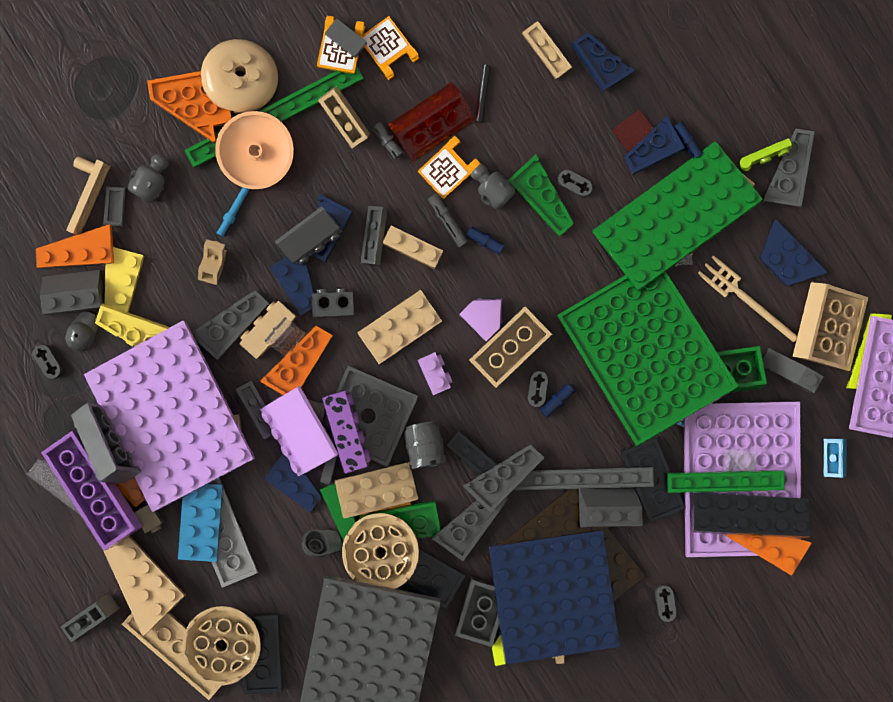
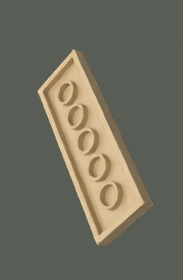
(166, 643)

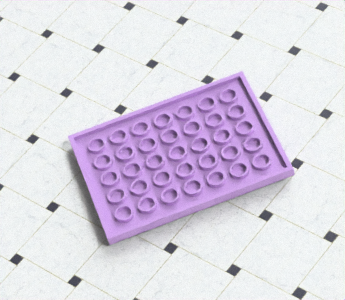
(169, 415)
(761, 427)

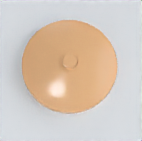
(254, 150)

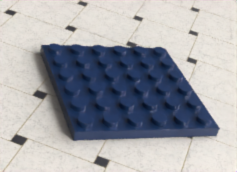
(554, 597)

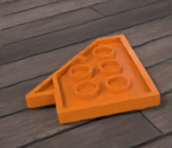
(188, 102)

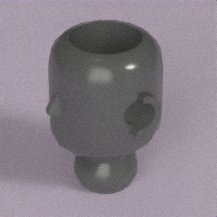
(147, 181)
(494, 187)

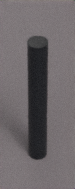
(482, 93)

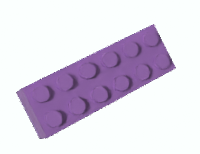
(97, 502)

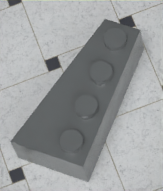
(103, 445)

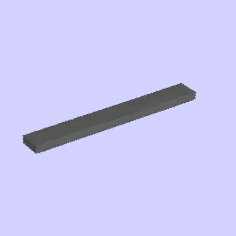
(588, 478)

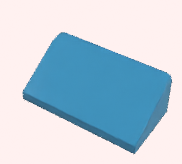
(835, 458)

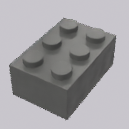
(479, 613)

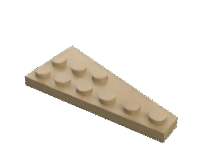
(143, 584)

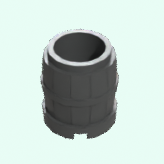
(424, 445)

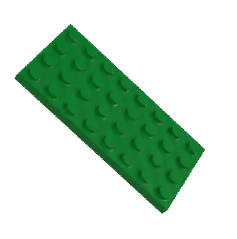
(677, 216)

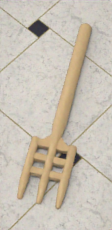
(733, 287)

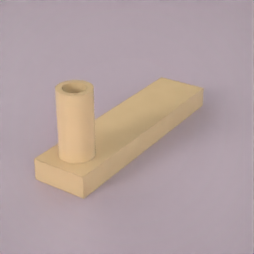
(98, 173)

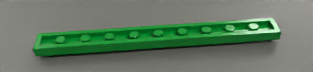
(284, 109)

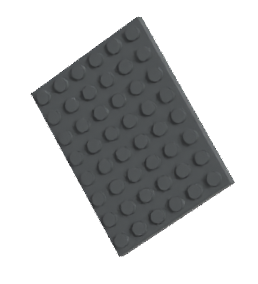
(369, 643)

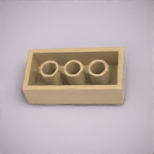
(510, 347)

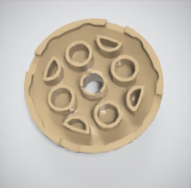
(237, 92)
(361, 548)
(209, 661)

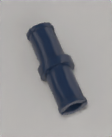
(687, 139)
(485, 240)
(557, 400)

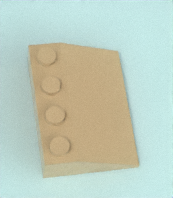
(830, 326)

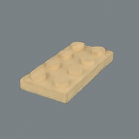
(399, 327)
(376, 490)

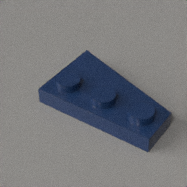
(600, 62)
(655, 147)
(341, 215)
(295, 282)
(296, 487)

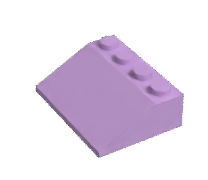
(298, 431)

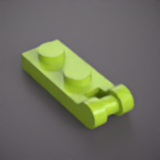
(764, 155)

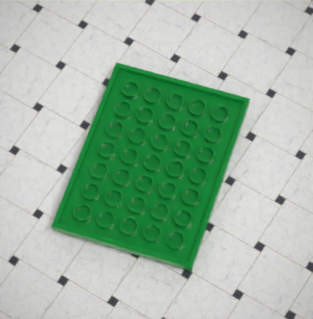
(647, 354)

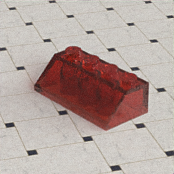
(432, 121)

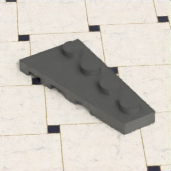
(790, 177)
(229, 325)
(497, 483)
(466, 529)

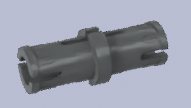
(387, 140)

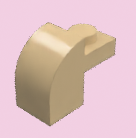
(212, 262)

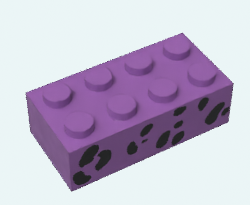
(346, 432)

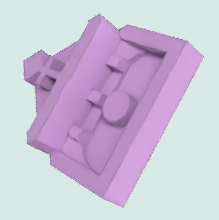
(484, 316)

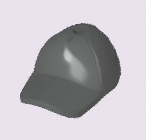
(86, 328)
(323, 542)

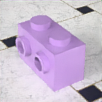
(434, 374)

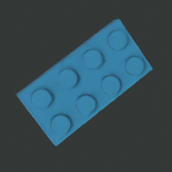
(201, 524)

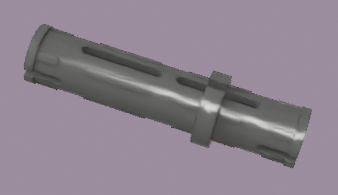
(447, 219)

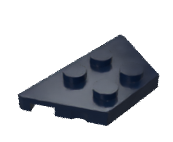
(788, 257)

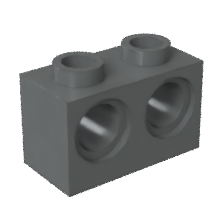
(332, 308)

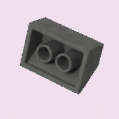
(309, 236)
(71, 292)
(610, 508)

